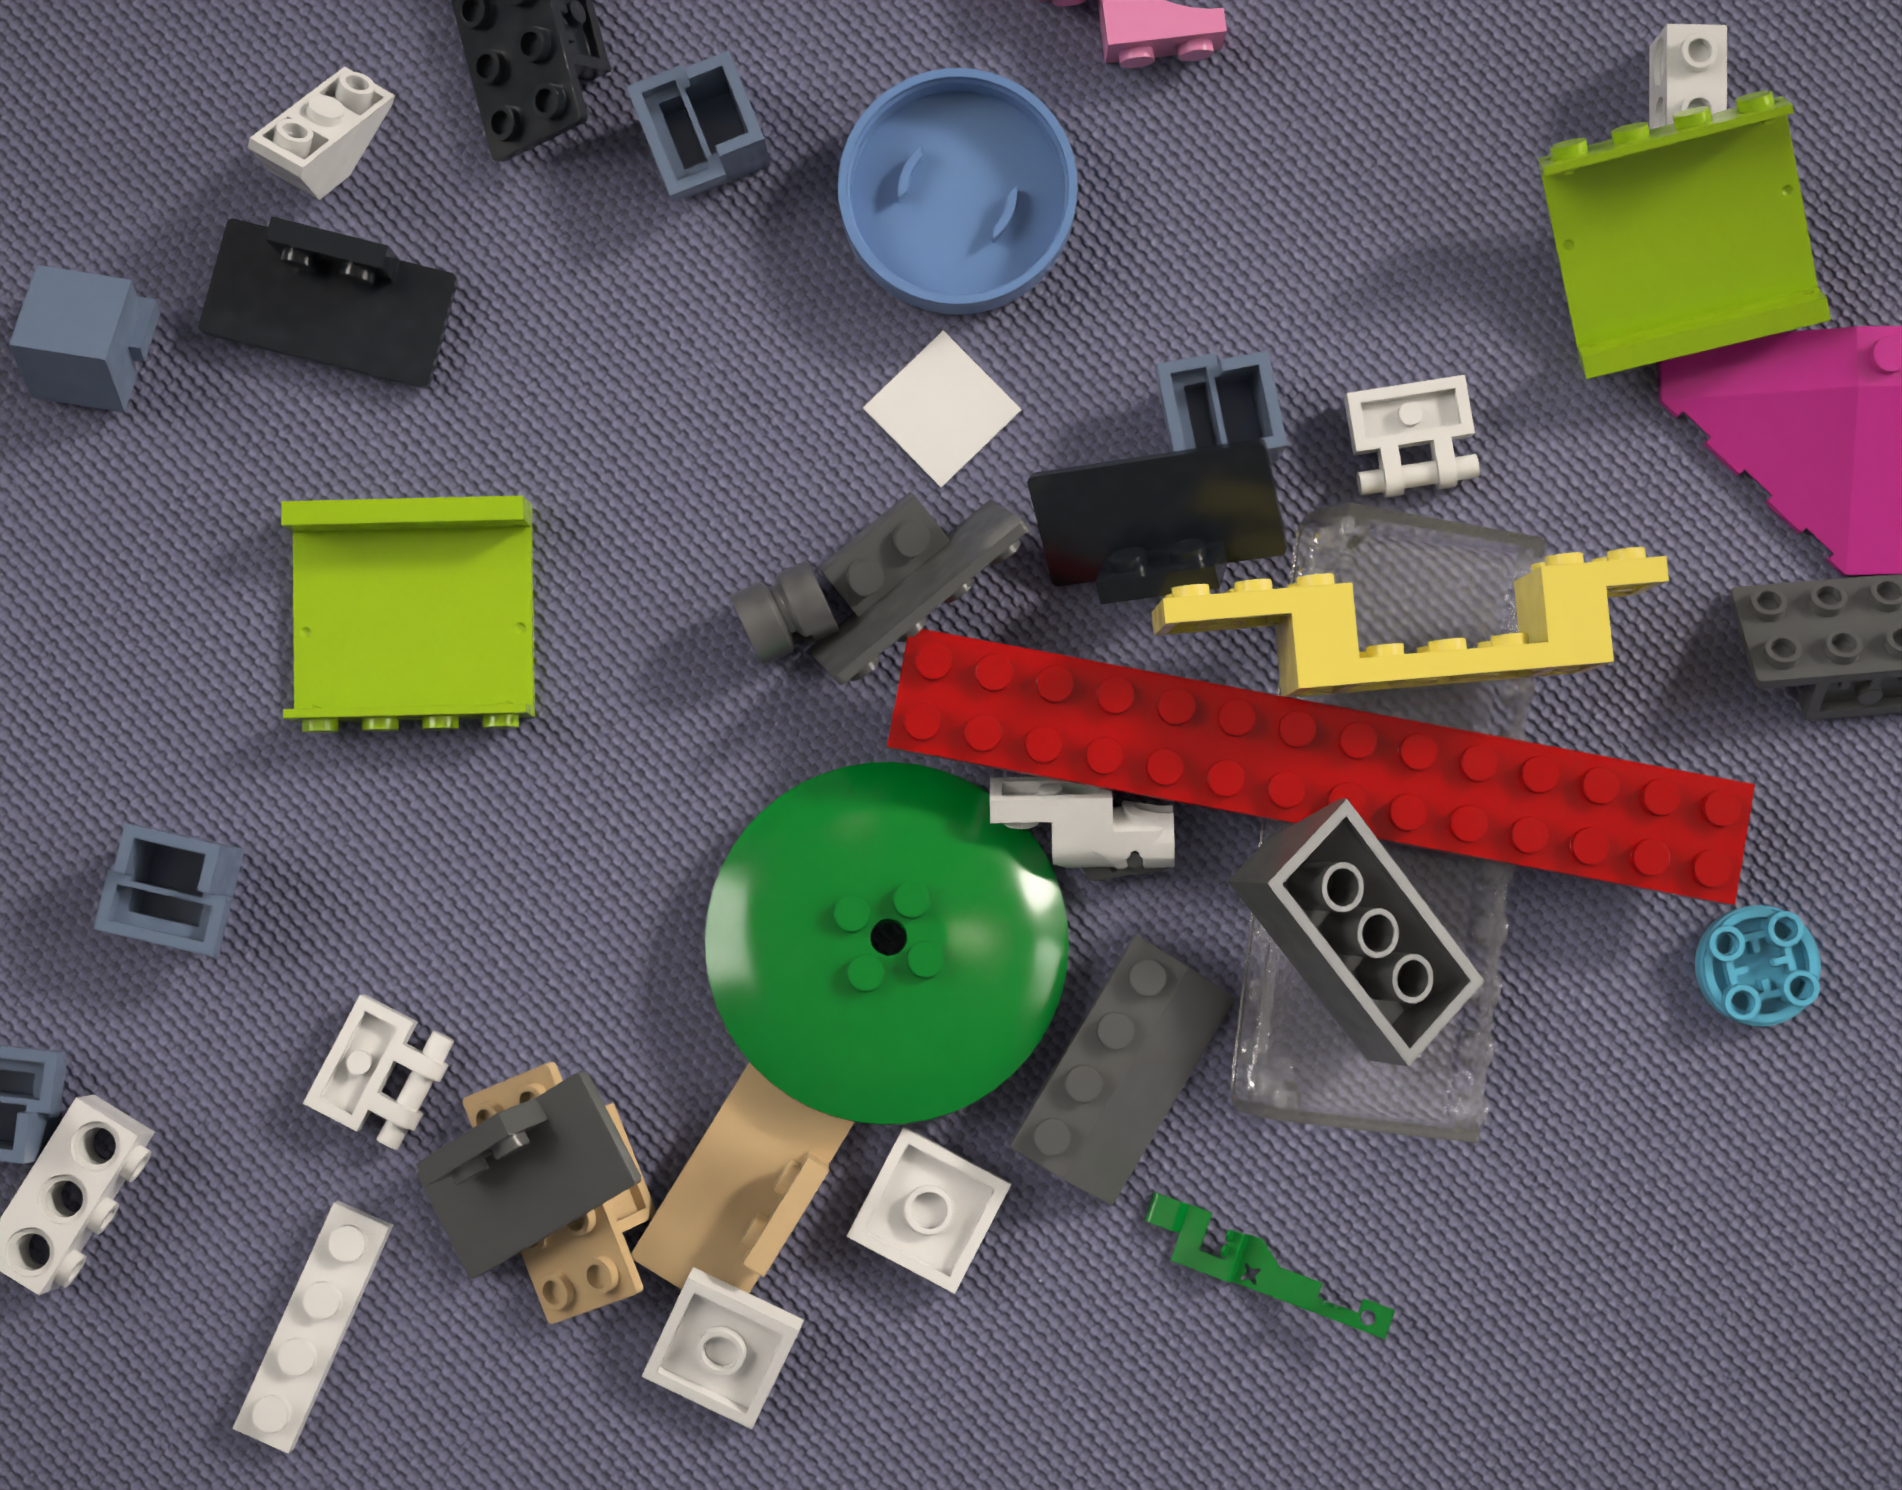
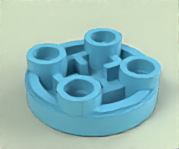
(1758, 965)

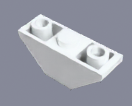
(323, 133)

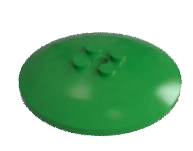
(869, 1029)

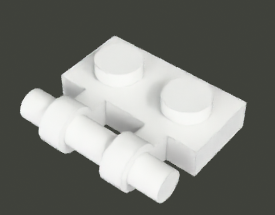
(1408, 417)
(363, 1061)

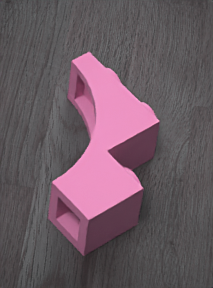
(1147, 29)

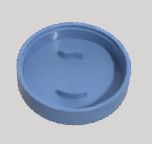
(957, 190)

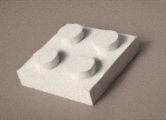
(929, 1209)
(722, 1348)

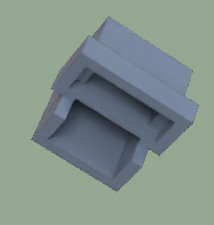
(699, 125)
(82, 337)
(1221, 402)
(170, 890)
(29, 1100)

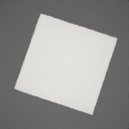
(942, 408)

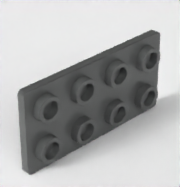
(901, 573)
(1831, 638)
(527, 1173)

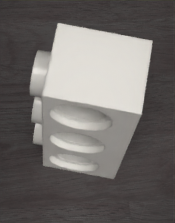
(1687, 71)
(39, 1204)

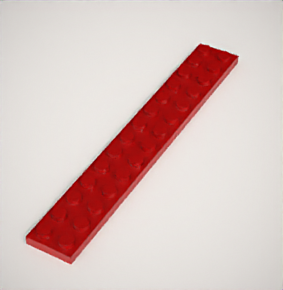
(1296, 756)

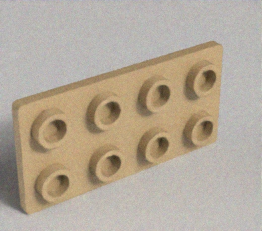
(742, 1187)
(589, 1258)

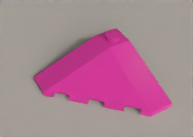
(1813, 426)

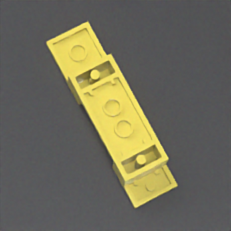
(1558, 616)

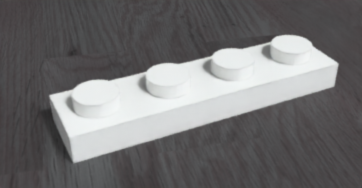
(313, 1326)

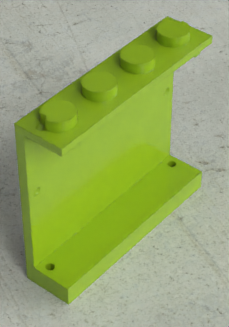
(1682, 235)
(412, 612)

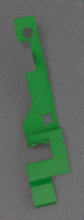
(1251, 1250)

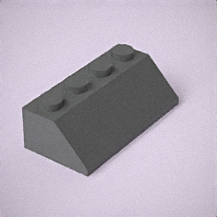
(1358, 933)
(1121, 1070)

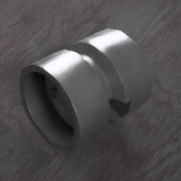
(784, 613)

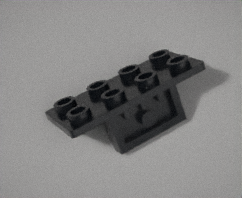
(528, 67)
(328, 300)
(1158, 519)

